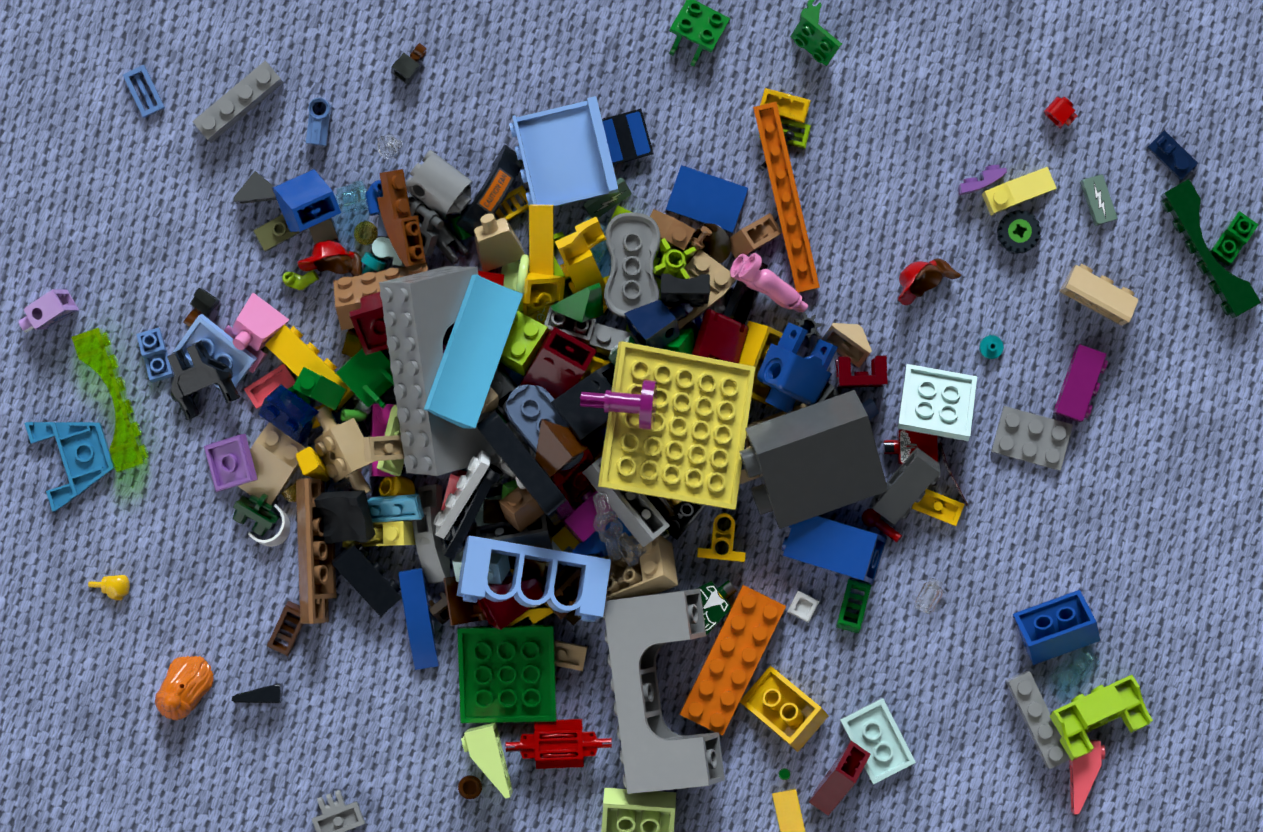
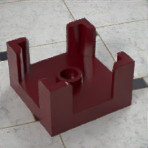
(861, 379)

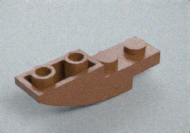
(396, 216)

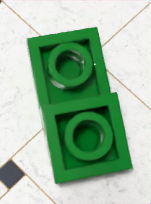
(1233, 238)

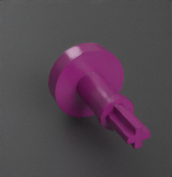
(641, 404)

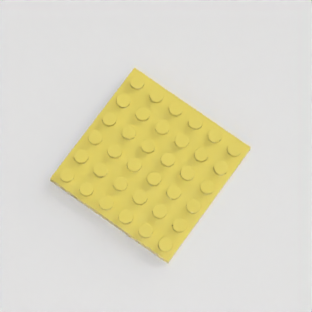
(695, 430)

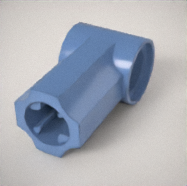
(318, 124)

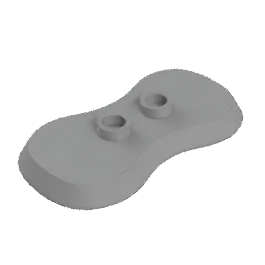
(632, 248)

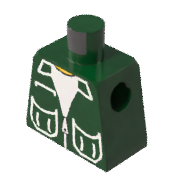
(715, 602)

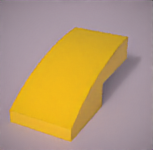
(534, 614)

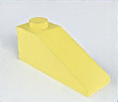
(1018, 191)

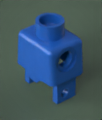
(793, 376)

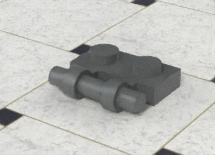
(430, 220)

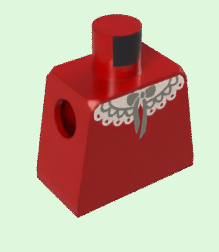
(907, 443)

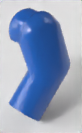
(371, 195)

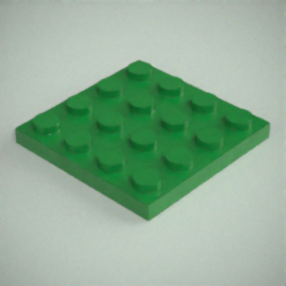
(507, 674)

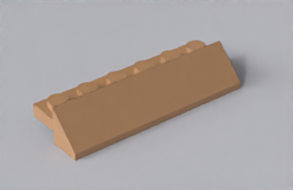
(315, 557)

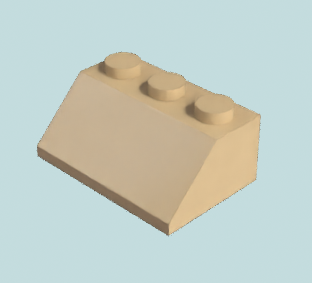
(1100, 294)

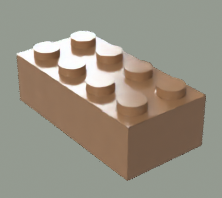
(350, 289)

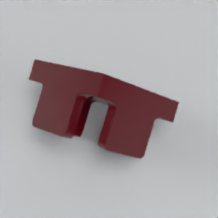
(370, 324)

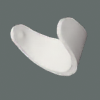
(281, 535)

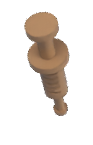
(698, 242)

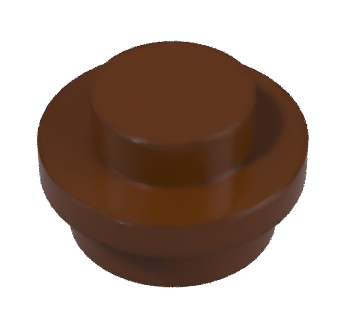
(470, 787)

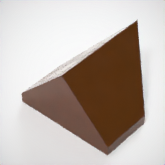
(556, 447)

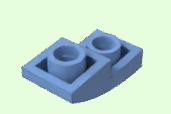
(155, 355)

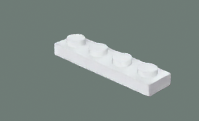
(465, 488)

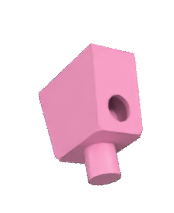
(256, 324)

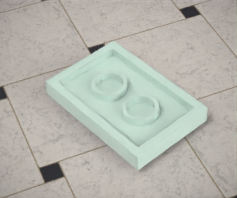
(880, 736)

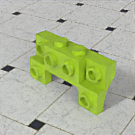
(1097, 709)

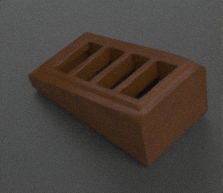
(294, 609)

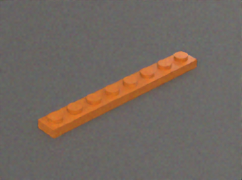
(786, 197)

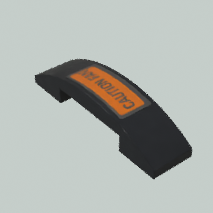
(493, 190)

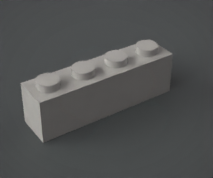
(238, 102)
(631, 508)
(1037, 719)

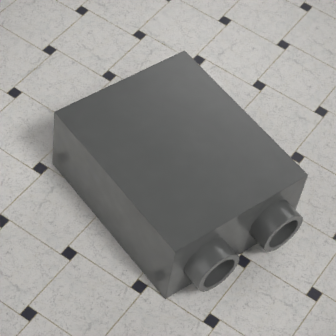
(814, 460)

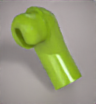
(299, 281)

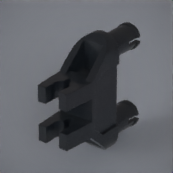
(194, 377)

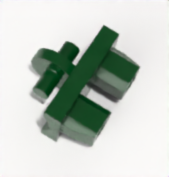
(257, 510)

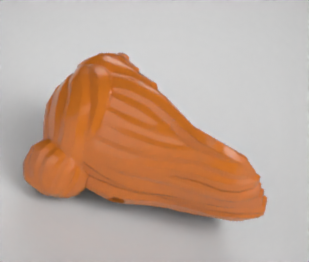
(183, 687)

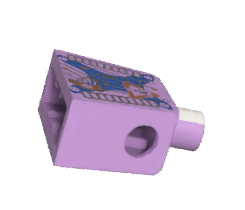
(48, 310)

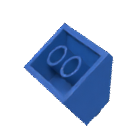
(1057, 627)

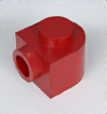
(1061, 112)

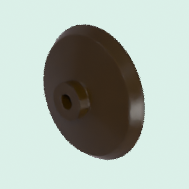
(717, 244)

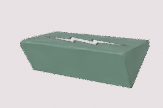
(1098, 199)
(600, 205)

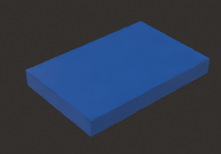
(706, 198)

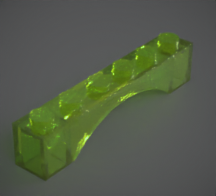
(125, 447)

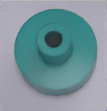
(372, 263)
(985, 347)

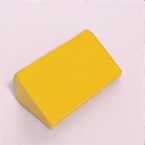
(788, 811)

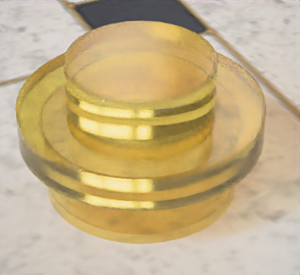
(365, 233)

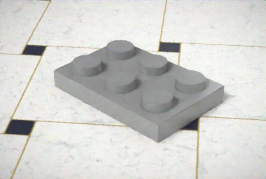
(1031, 438)

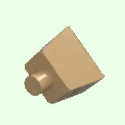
(496, 243)

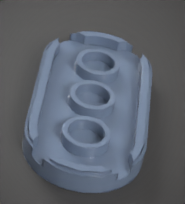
(527, 408)

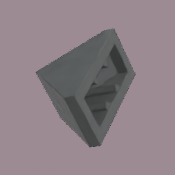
(255, 190)

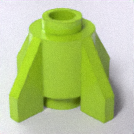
(673, 261)

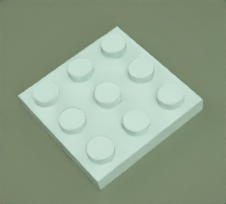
(937, 402)

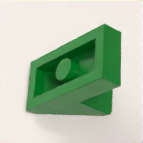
(319, 388)

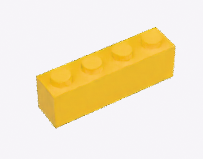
(297, 354)

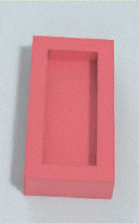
(265, 385)

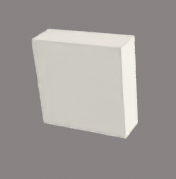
(803, 606)

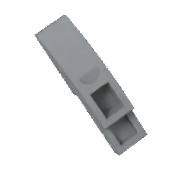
(592, 334)
(428, 545)

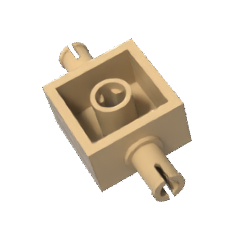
(342, 450)

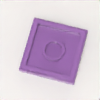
(230, 462)

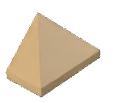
(850, 341)

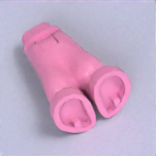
(767, 282)

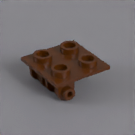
(459, 610)

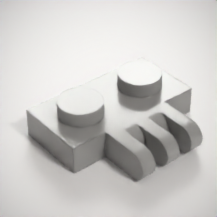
(337, 815)

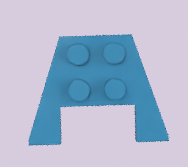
(82, 452)

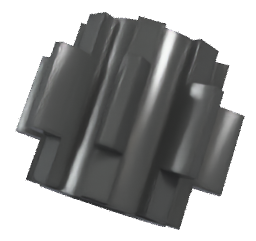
(815, 325)

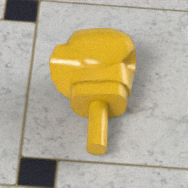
(114, 586)

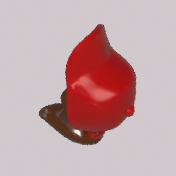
(332, 257)
(923, 276)

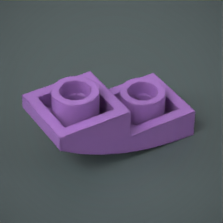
(988, 177)

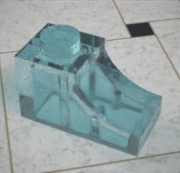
(352, 197)

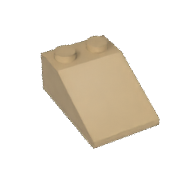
(273, 462)

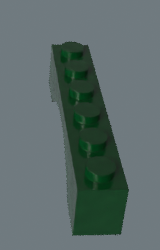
(1184, 205)

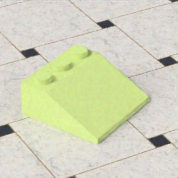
(487, 752)
(638, 811)

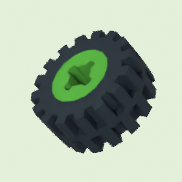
(1010, 234)

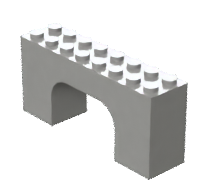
(416, 319)
(650, 751)

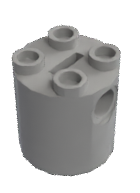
(439, 186)

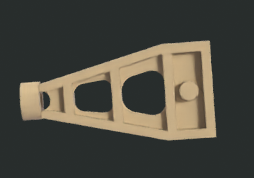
(719, 283)

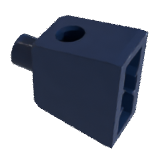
(655, 323)

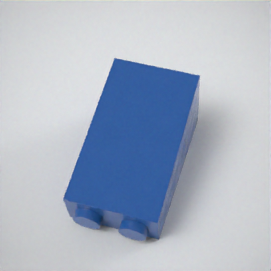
(835, 547)

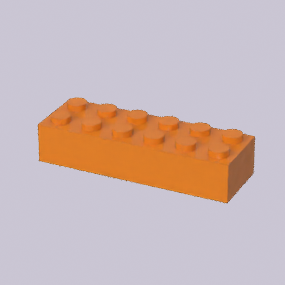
(732, 660)

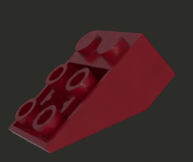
(559, 363)

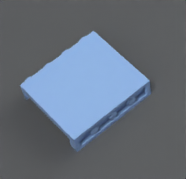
(564, 154)

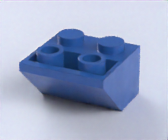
(306, 201)

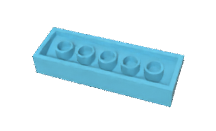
(473, 352)

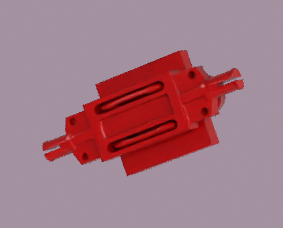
(558, 744)

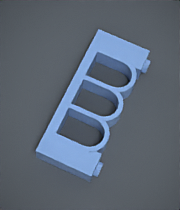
(592, 583)

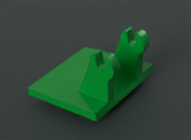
(698, 25)
(813, 37)
(367, 376)

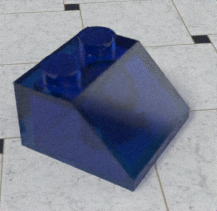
(289, 413)

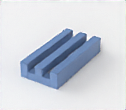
(153, 109)

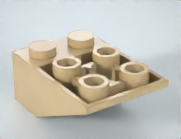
(650, 576)

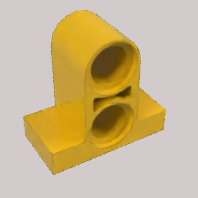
(719, 535)

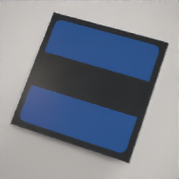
(627, 136)

